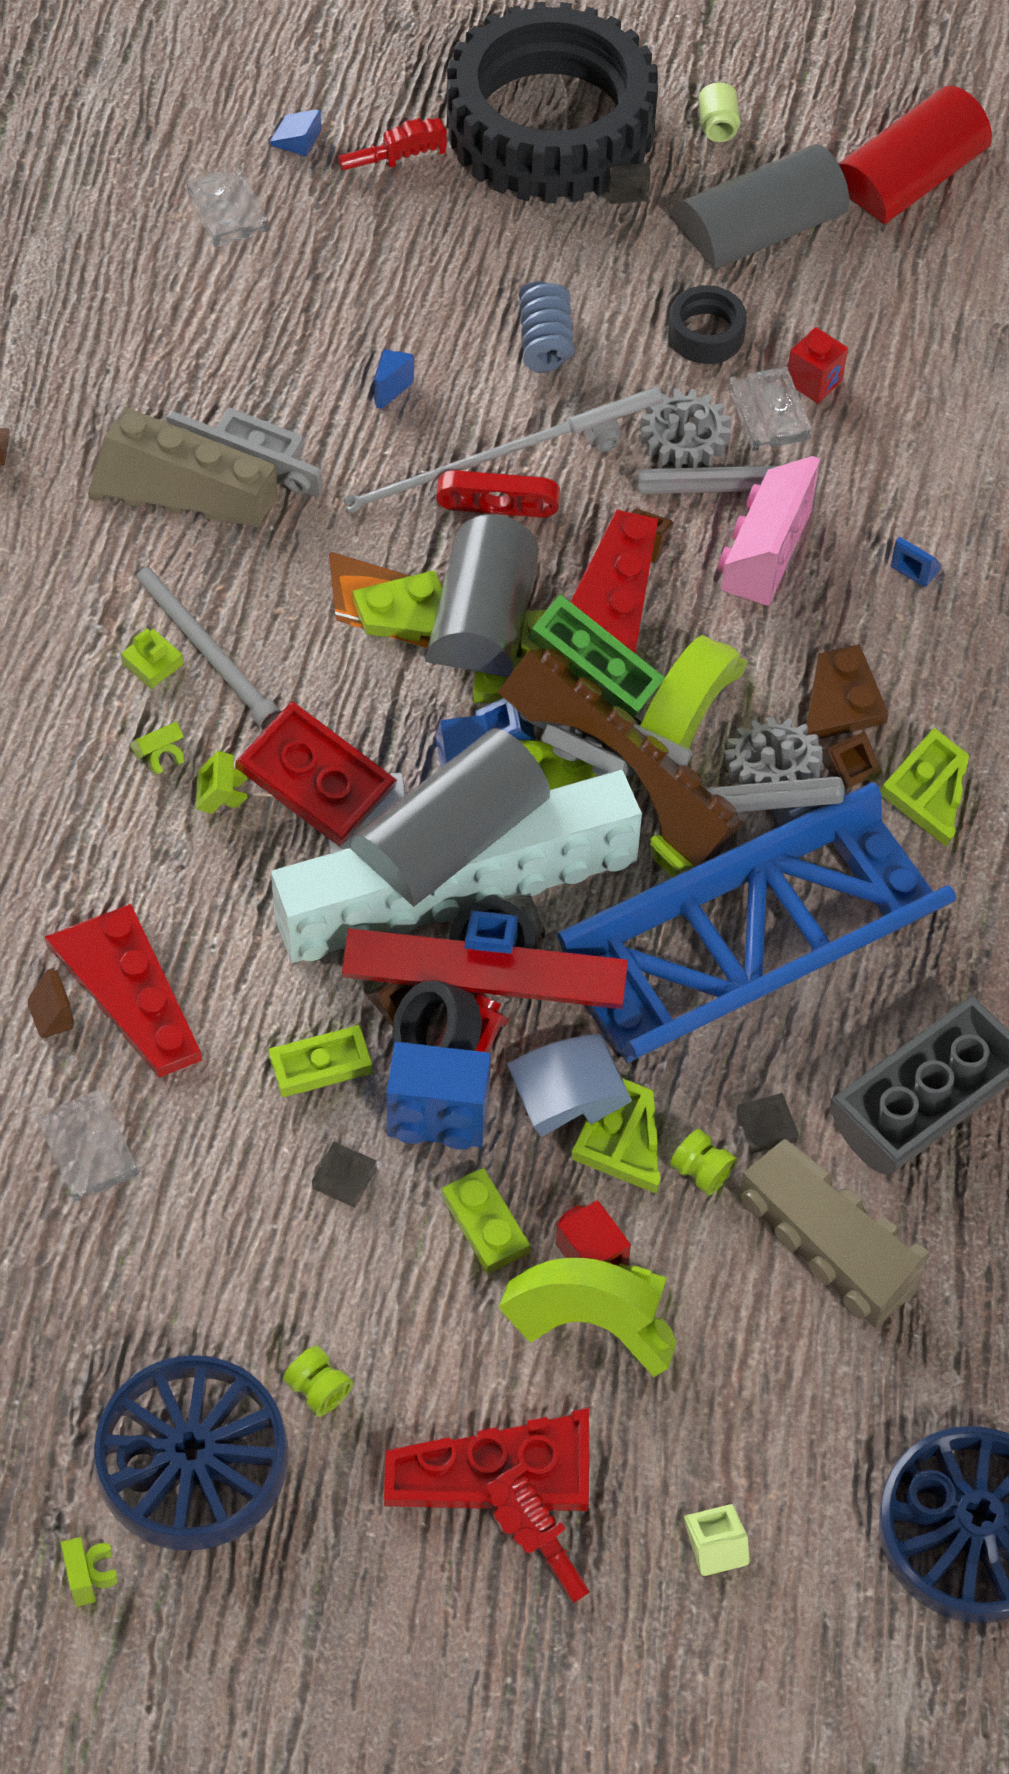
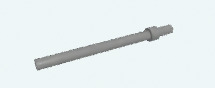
(262, 710)

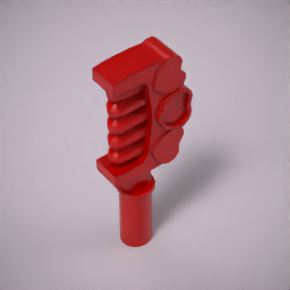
(409, 139)
(523, 1515)

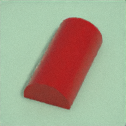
(917, 153)

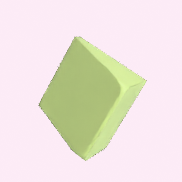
(717, 1540)

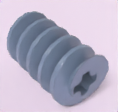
(545, 325)

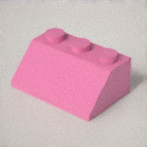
(769, 531)

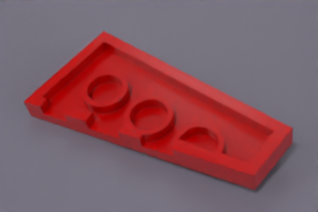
(618, 575)
(457, 1470)

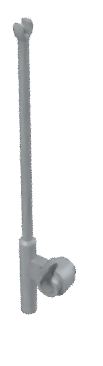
(599, 424)

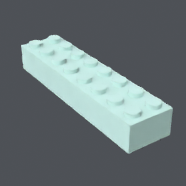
(565, 840)

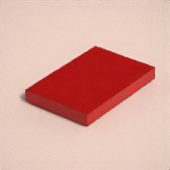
(315, 773)

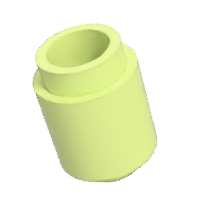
(719, 111)

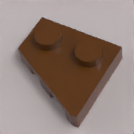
(844, 694)

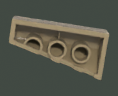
(182, 471)
(833, 1233)

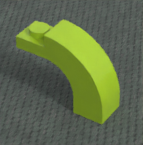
(691, 688)
(593, 1294)

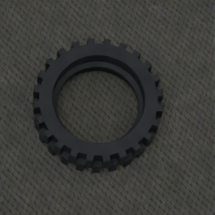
(550, 43)

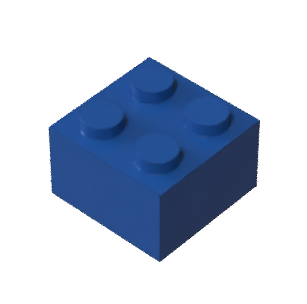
(438, 1095)

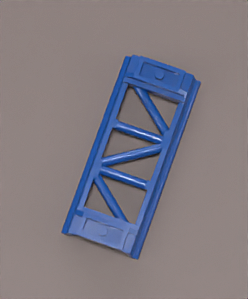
(861, 838)

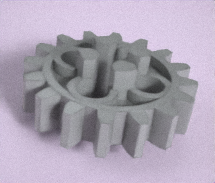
(700, 439)
(788, 749)

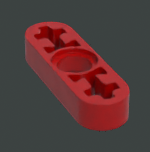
(525, 494)

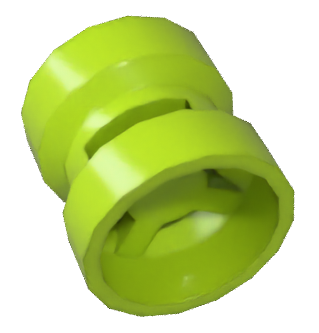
(703, 1162)
(318, 1381)

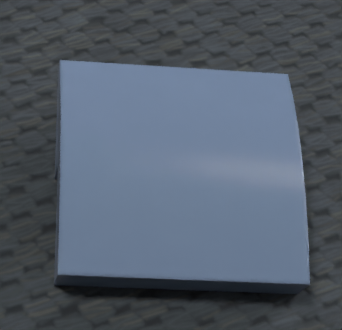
(569, 1081)

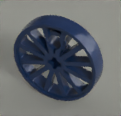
(171, 1447)
(953, 1520)

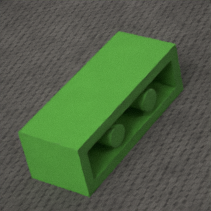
(596, 655)

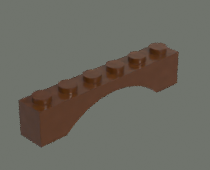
(688, 813)

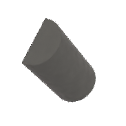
(764, 205)
(485, 596)
(453, 815)
(924, 1087)

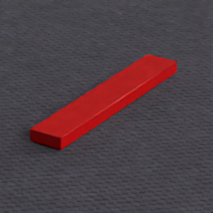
(520, 974)

